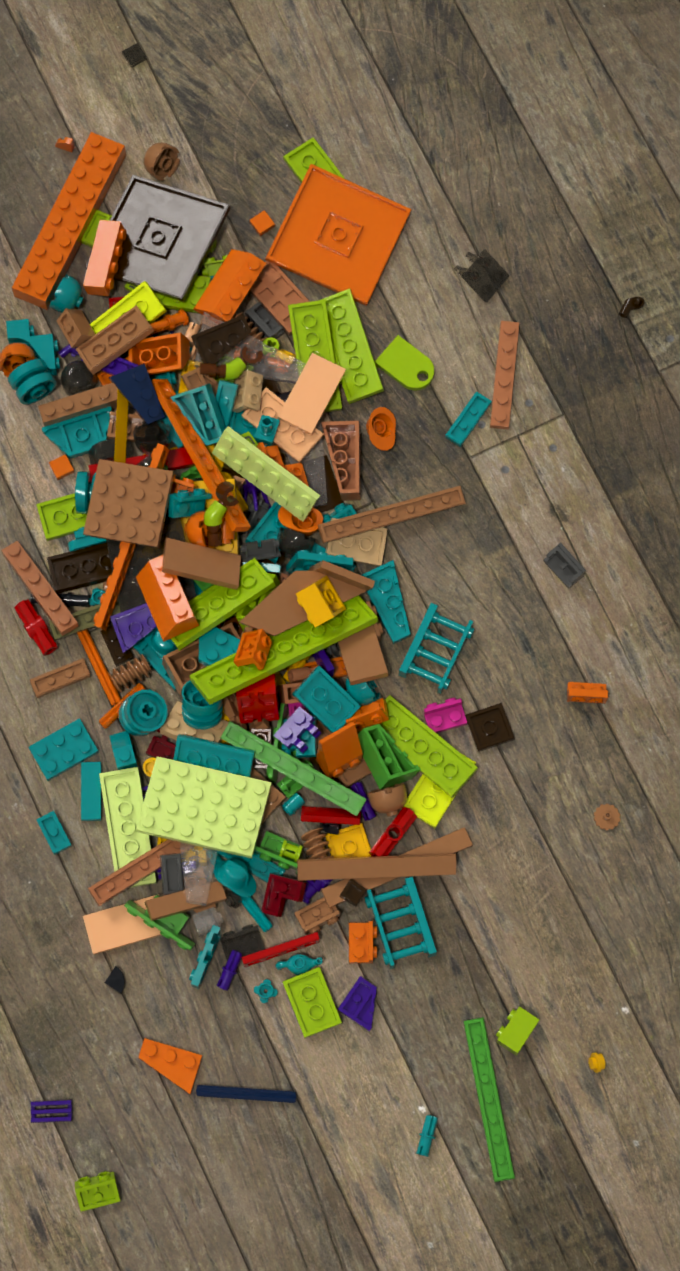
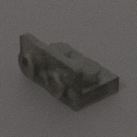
(245, 941)

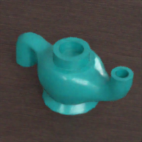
(299, 964)

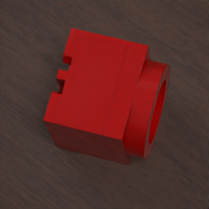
(258, 701)

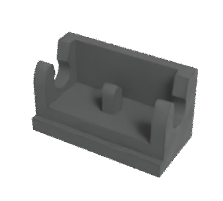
(264, 321)
(564, 565)

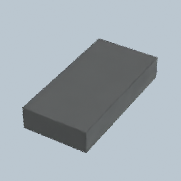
(171, 873)

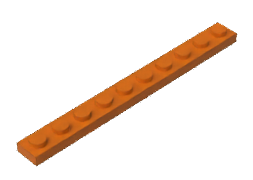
(198, 452)
(123, 560)

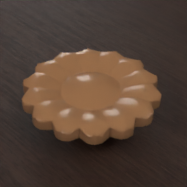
(606, 817)

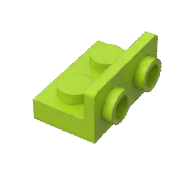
(97, 1191)

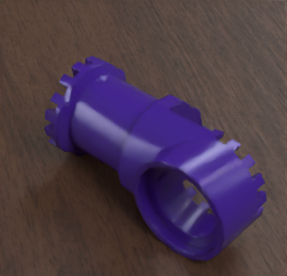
(313, 887)

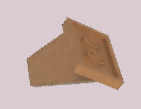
(281, 609)

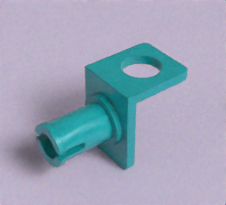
(266, 430)

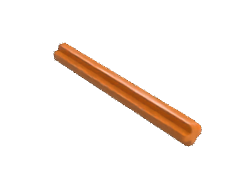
(99, 667)

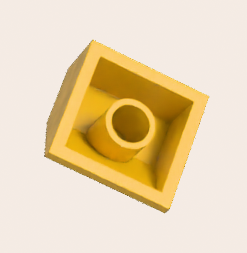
(320, 601)

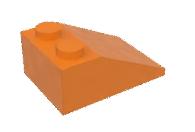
(339, 751)

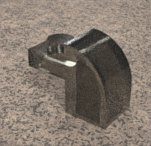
(105, 451)

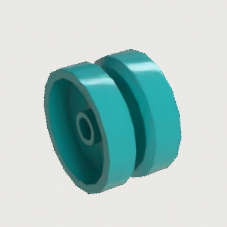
(32, 381)
(83, 491)
(143, 712)

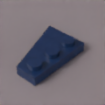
(139, 391)

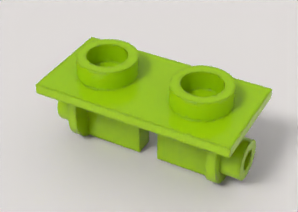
(212, 266)

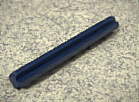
(246, 1093)

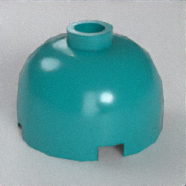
(67, 295)
(363, 693)

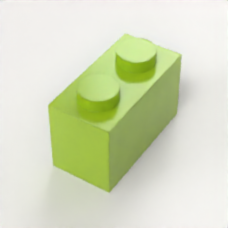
(517, 1030)

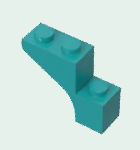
(43, 345)

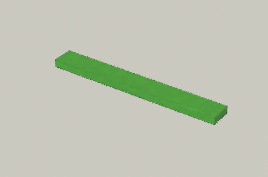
(294, 769)
(488, 1100)

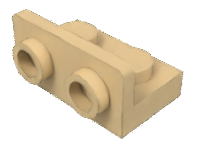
(248, 391)

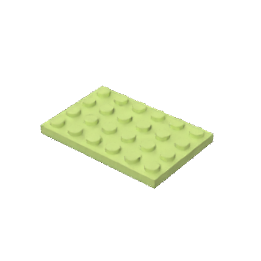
(204, 807)

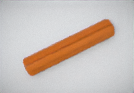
(113, 713)

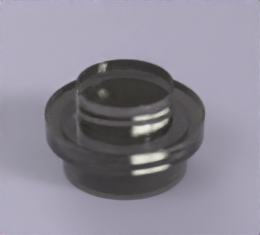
(233, 900)

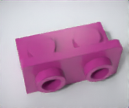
(445, 715)

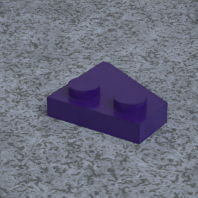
(360, 1003)

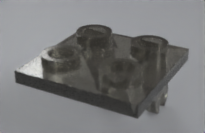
(483, 275)

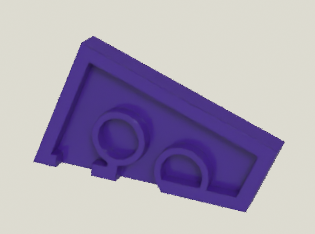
(133, 625)

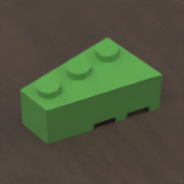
(384, 758)

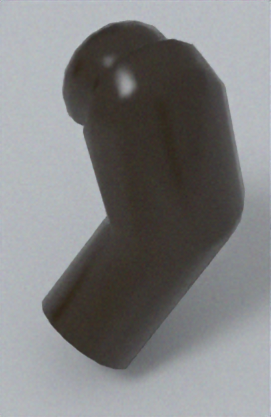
(631, 304)

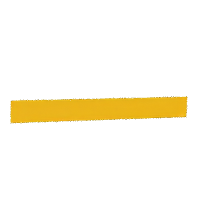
(121, 428)

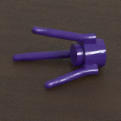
(249, 487)

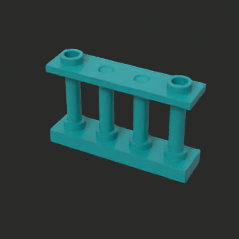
(416, 649)
(420, 927)

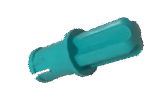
(427, 1135)

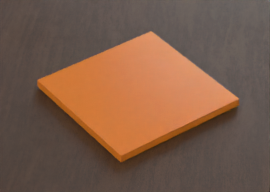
(338, 234)

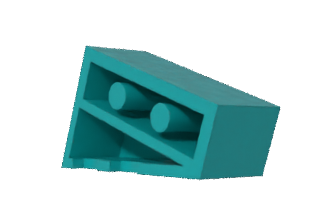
(202, 411)

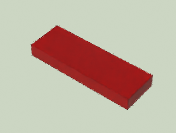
(329, 815)

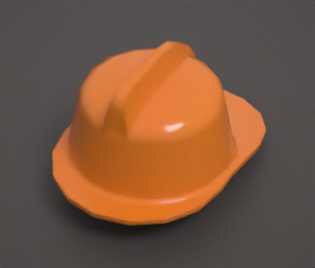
(381, 428)
(307, 527)

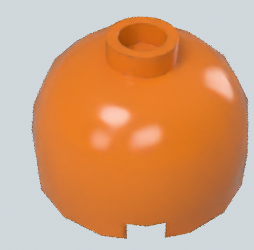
(15, 355)
(197, 530)

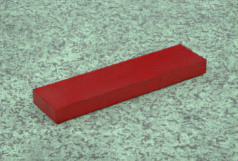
(281, 949)

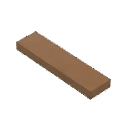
(176, 902)

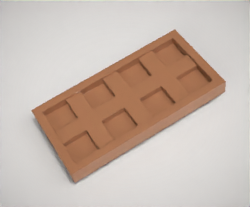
(275, 293)

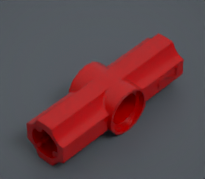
(35, 627)
(399, 825)

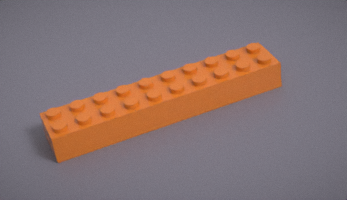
(68, 220)

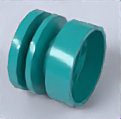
(197, 711)

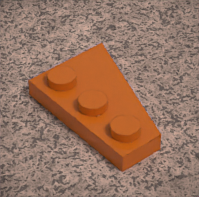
(173, 1063)

